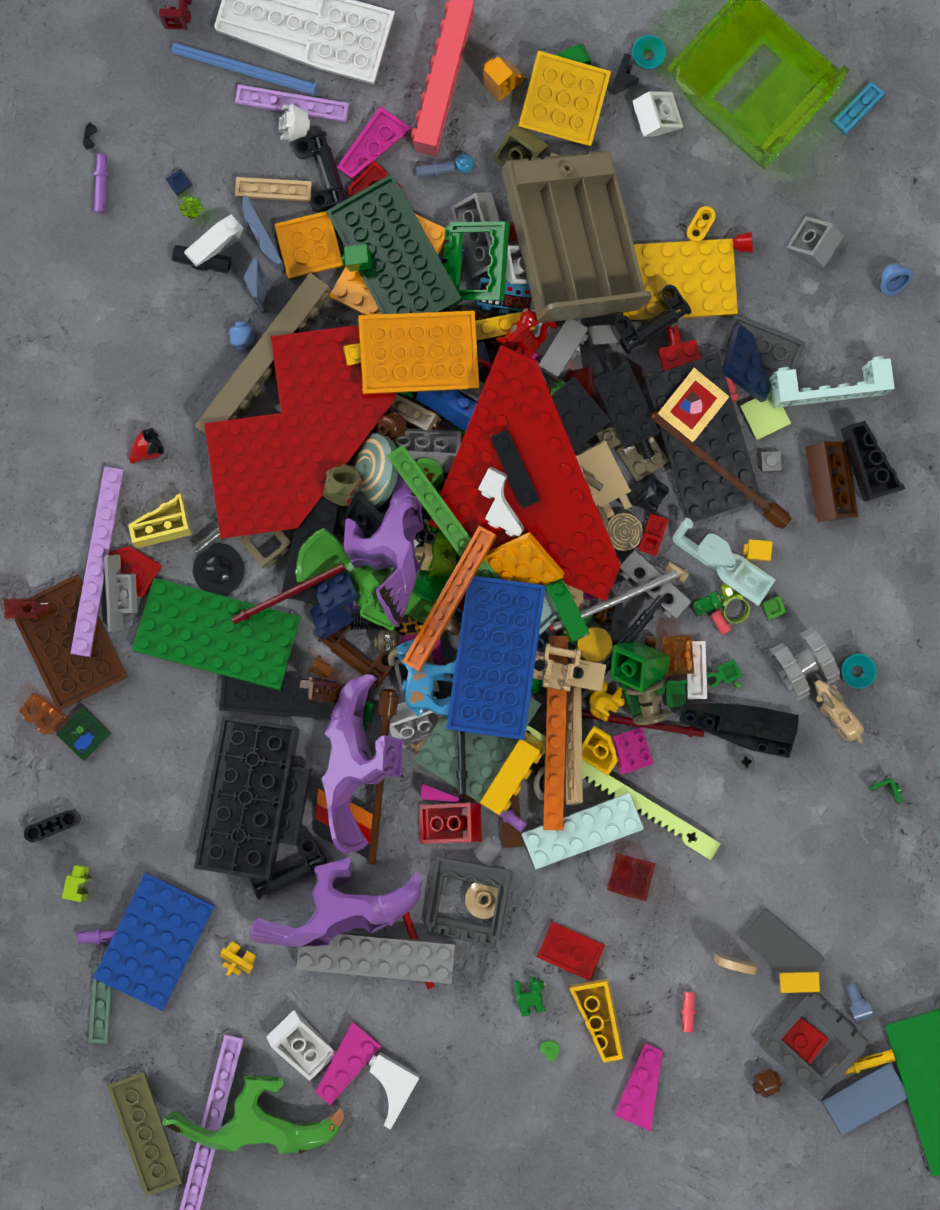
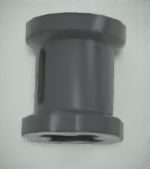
(741, 757)

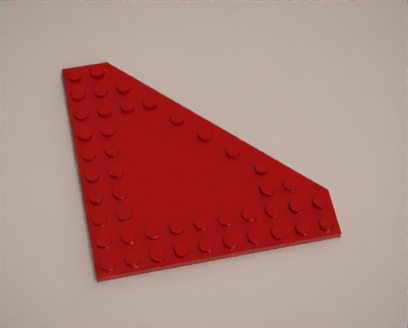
(566, 516)

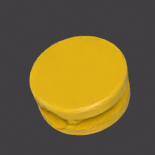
(595, 645)

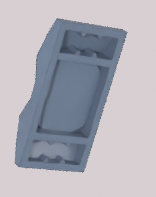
(261, 236)

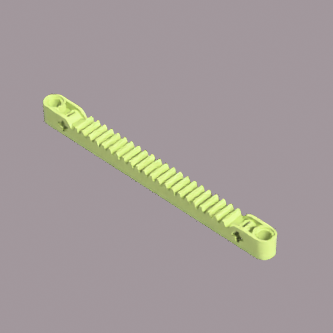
(702, 844)

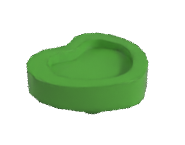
(550, 1049)

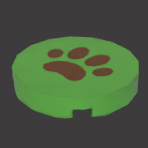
(432, 470)

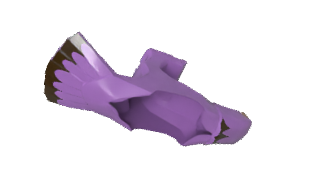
(390, 547)

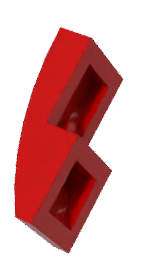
(653, 534)

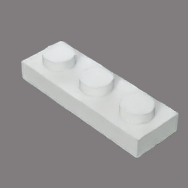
(698, 681)

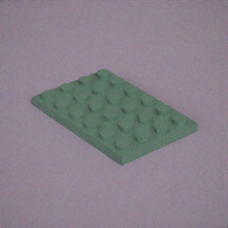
(483, 755)

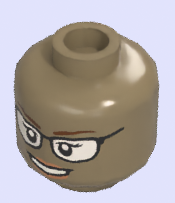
(387, 640)

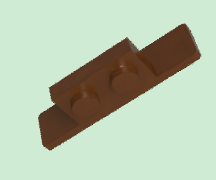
(321, 690)

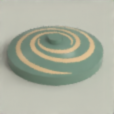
(375, 468)

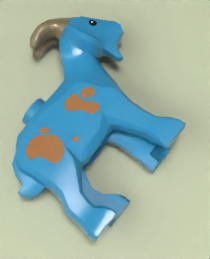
(420, 685)

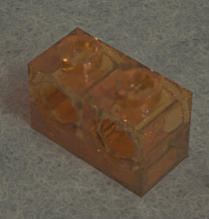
(681, 654)
(44, 709)

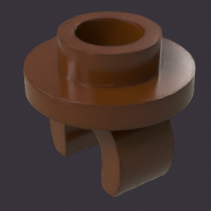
(601, 616)

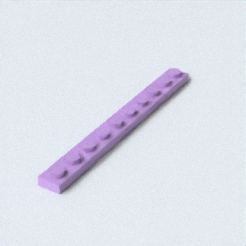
(95, 567)
(212, 1121)

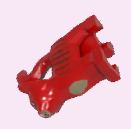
(522, 336)

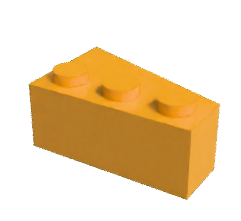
(501, 77)

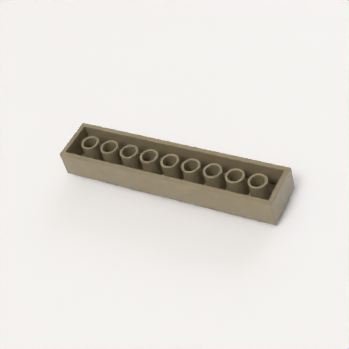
(259, 363)

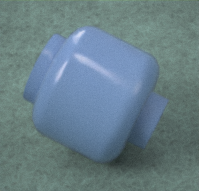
(241, 335)

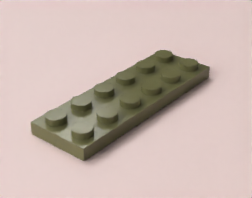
(145, 1133)

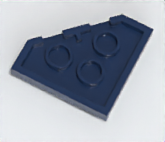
(745, 365)

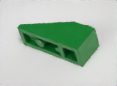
(566, 610)

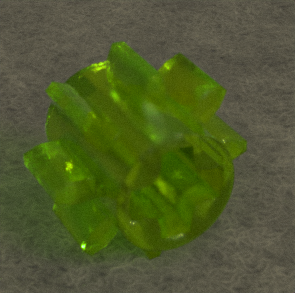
(191, 207)

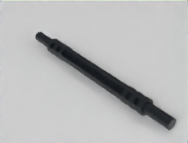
(630, 635)

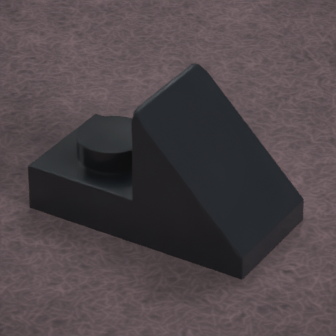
(623, 80)

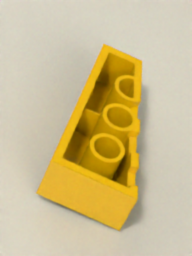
(511, 774)
(598, 1010)

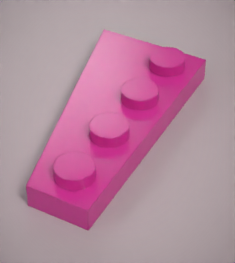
(373, 141)
(352, 1055)
(640, 1092)

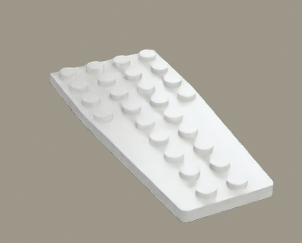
(323, 34)

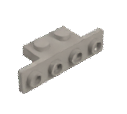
(120, 593)

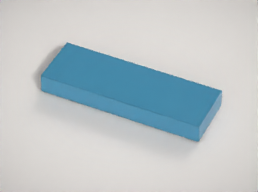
(858, 108)

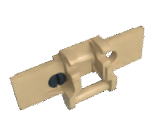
(562, 676)

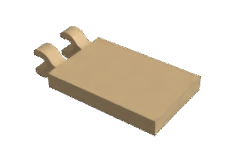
(602, 466)

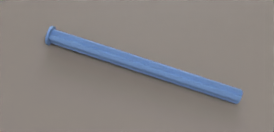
(244, 68)

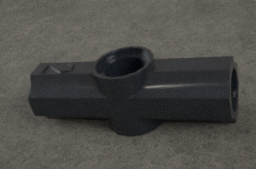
(216, 263)

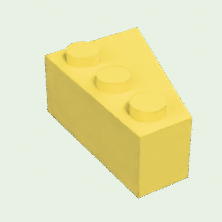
(161, 525)

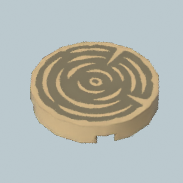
(624, 531)

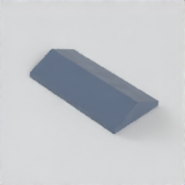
(256, 283)

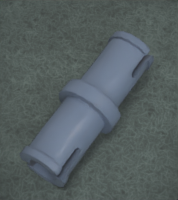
(435, 169)

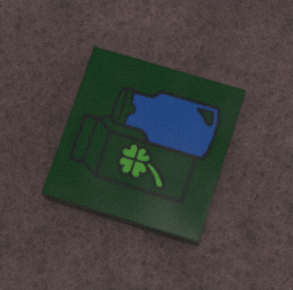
(83, 733)

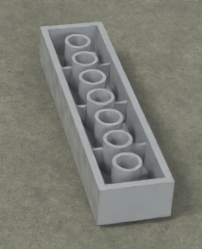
(381, 957)

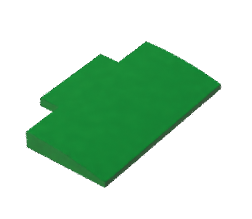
(917, 1057)

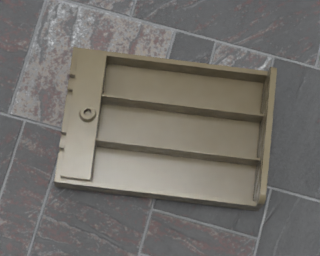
(574, 236)

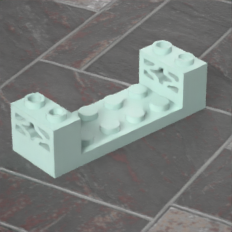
(877, 382)

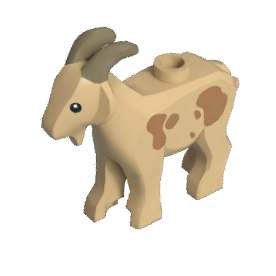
(846, 723)

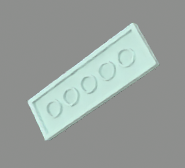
(584, 831)

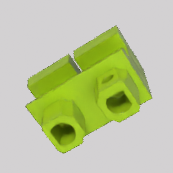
(75, 884)

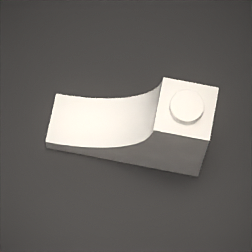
(397, 1081)

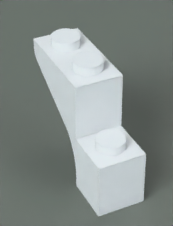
(500, 512)

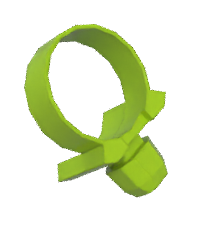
(730, 594)

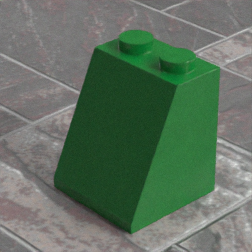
(638, 665)

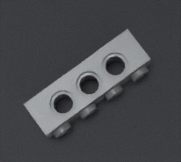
(636, 561)

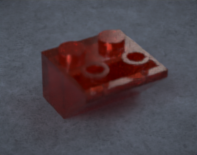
(631, 876)

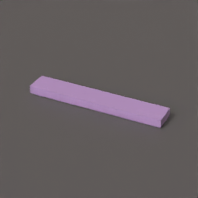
(274, 101)

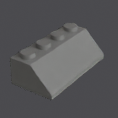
(476, 208)
(436, 445)

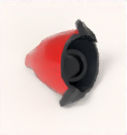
(146, 446)

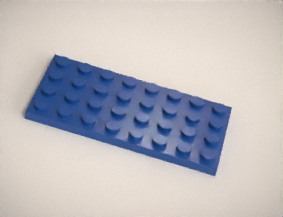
(496, 658)

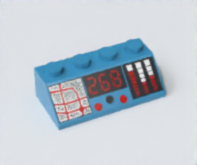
(515, 300)

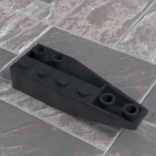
(745, 725)

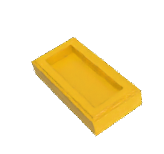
(799, 982)

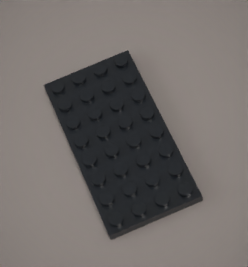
(699, 485)

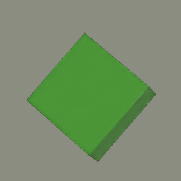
(773, 607)

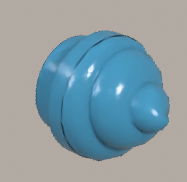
(464, 163)

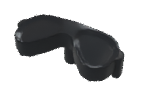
(89, 130)

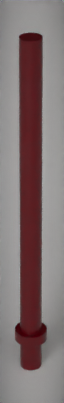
(246, 614)
(690, 731)

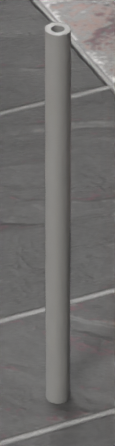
(623, 596)

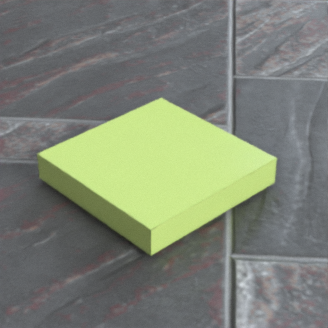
(764, 418)

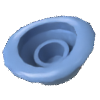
(895, 279)

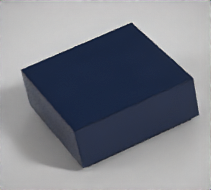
(179, 182)

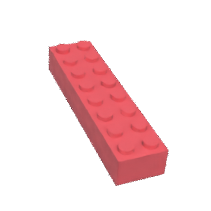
(443, 76)

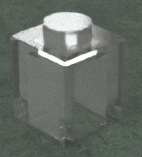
(488, 849)

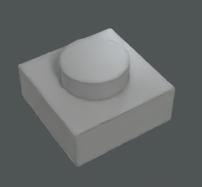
(771, 461)

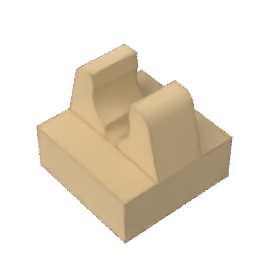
(424, 555)

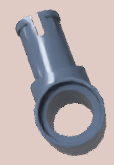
(860, 1008)

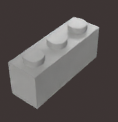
(564, 349)

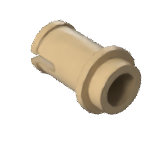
(681, 573)

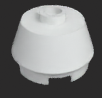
(293, 123)

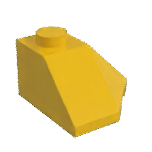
(599, 750)

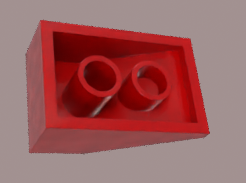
(450, 823)

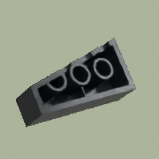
(869, 463)

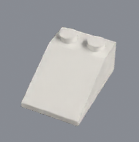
(301, 1045)

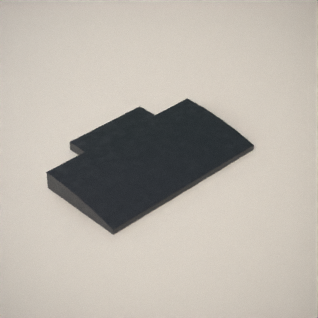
(252, 799)

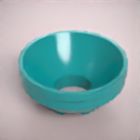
(649, 43)
(868, 671)

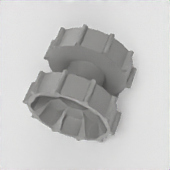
(797, 668)

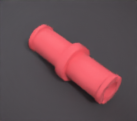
(688, 1012)

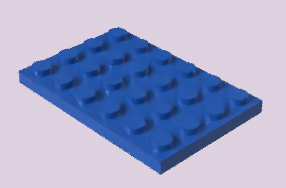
(153, 941)

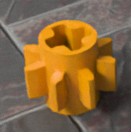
(410, 623)

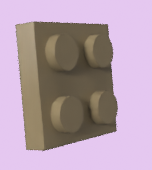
(640, 467)

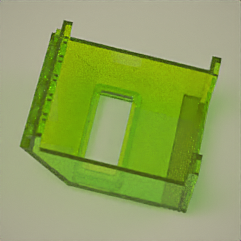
(781, 102)

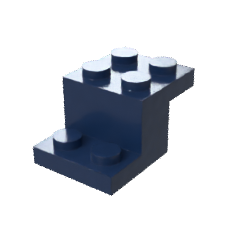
(334, 601)

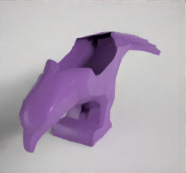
(353, 763)
(340, 911)

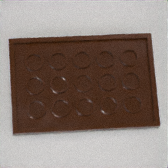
(50, 643)

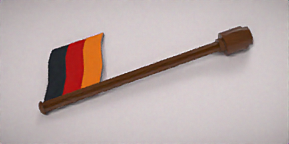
(367, 821)

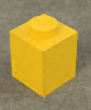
(758, 550)

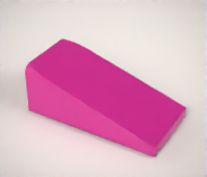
(431, 793)

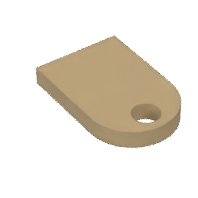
(735, 964)

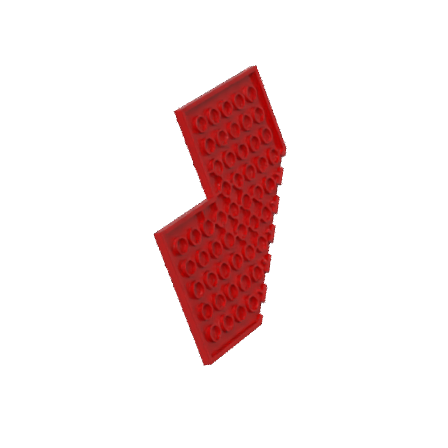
(276, 465)

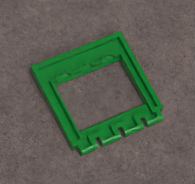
(497, 251)

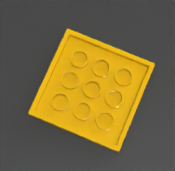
(564, 98)

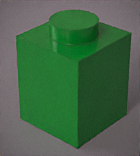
(357, 257)

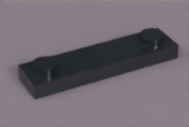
(515, 468)

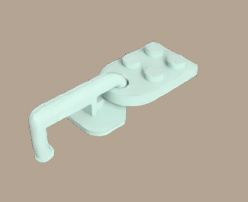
(730, 567)

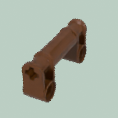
(355, 658)

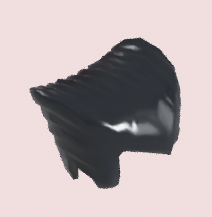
(651, 495)

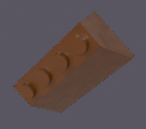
(831, 481)

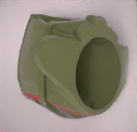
(342, 484)

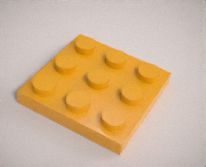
(308, 245)
(524, 562)

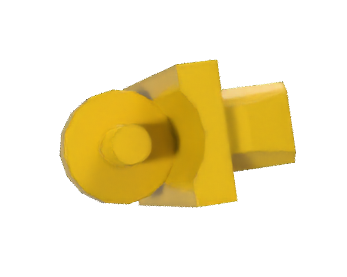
(244, 964)

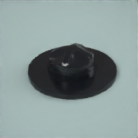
(218, 569)

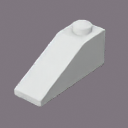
(215, 240)

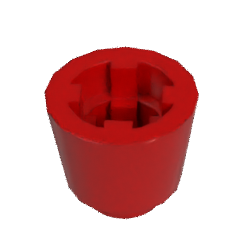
(743, 242)

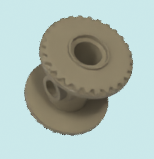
(649, 704)

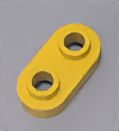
(701, 225)

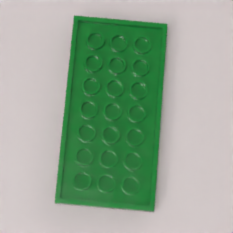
(199, 632)

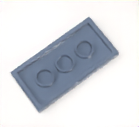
(865, 1098)

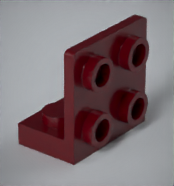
(176, 18)

